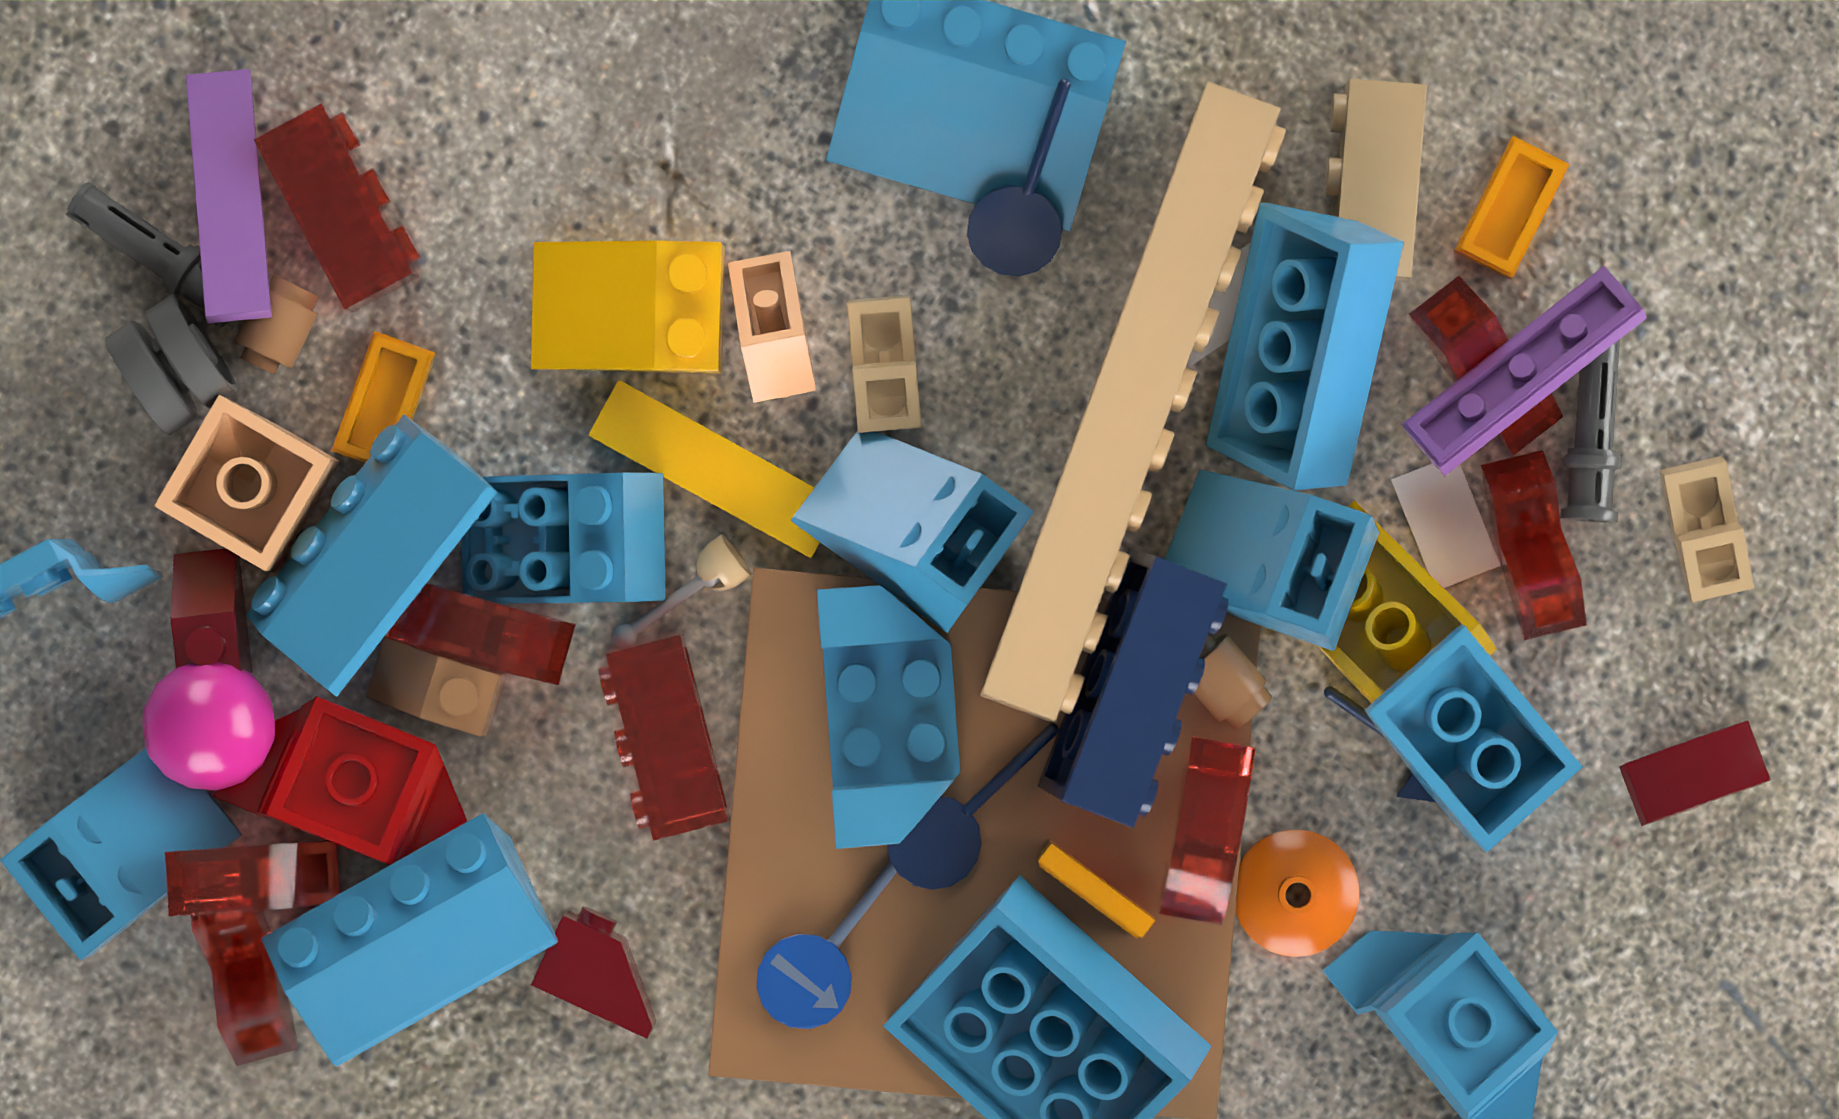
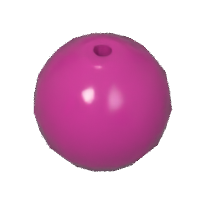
(208, 725)

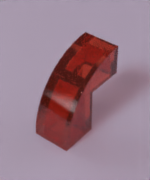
(1463, 334)
(1532, 546)
(485, 633)
(1207, 830)
(251, 878)
(248, 996)

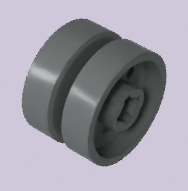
(170, 364)

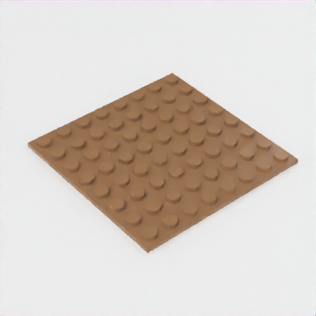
(793, 879)

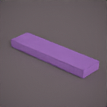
(228, 196)
(1524, 370)

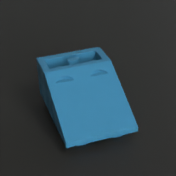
(913, 522)
(568, 540)
(1281, 551)
(105, 852)

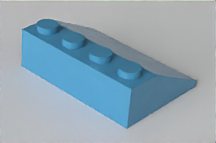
(961, 94)
(1045, 1021)

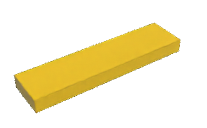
(704, 464)

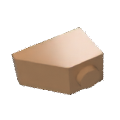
(436, 687)

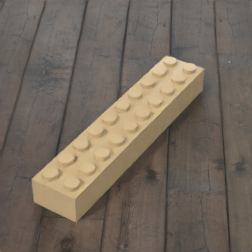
(1130, 402)

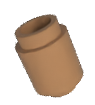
(284, 334)
(1230, 683)

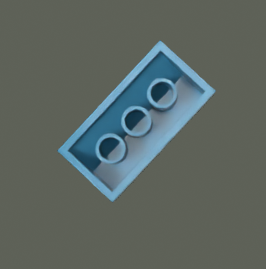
(1304, 346)
(369, 553)
(410, 939)

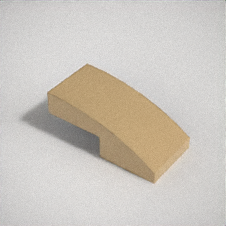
(884, 363)
(1706, 529)

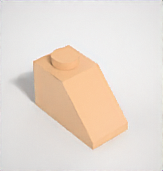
(771, 327)

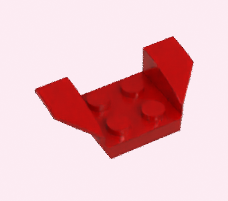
(352, 783)

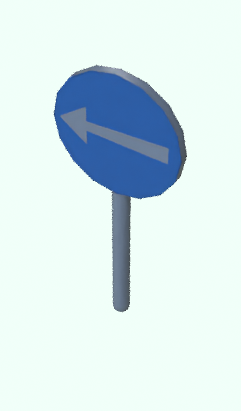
(806, 976)

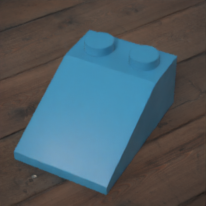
(1472, 739)

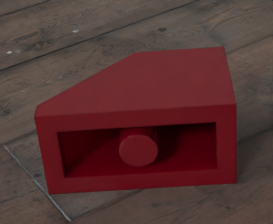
(209, 610)
(596, 972)

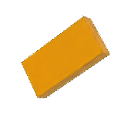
(1511, 207)
(384, 391)
(1095, 890)

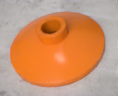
(1289, 859)

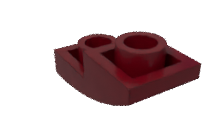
(1694, 773)

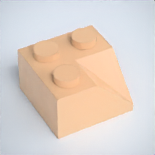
(247, 484)

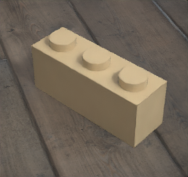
(1379, 158)

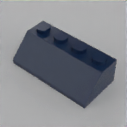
(1134, 689)

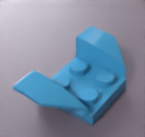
(47, 569)
(886, 714)
(1453, 1015)

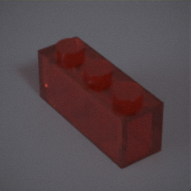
(339, 206)
(664, 738)

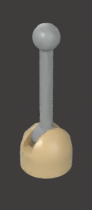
(717, 567)

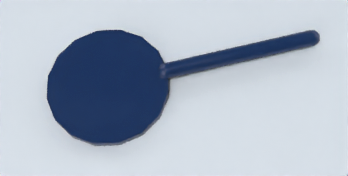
(1014, 225)
(948, 836)

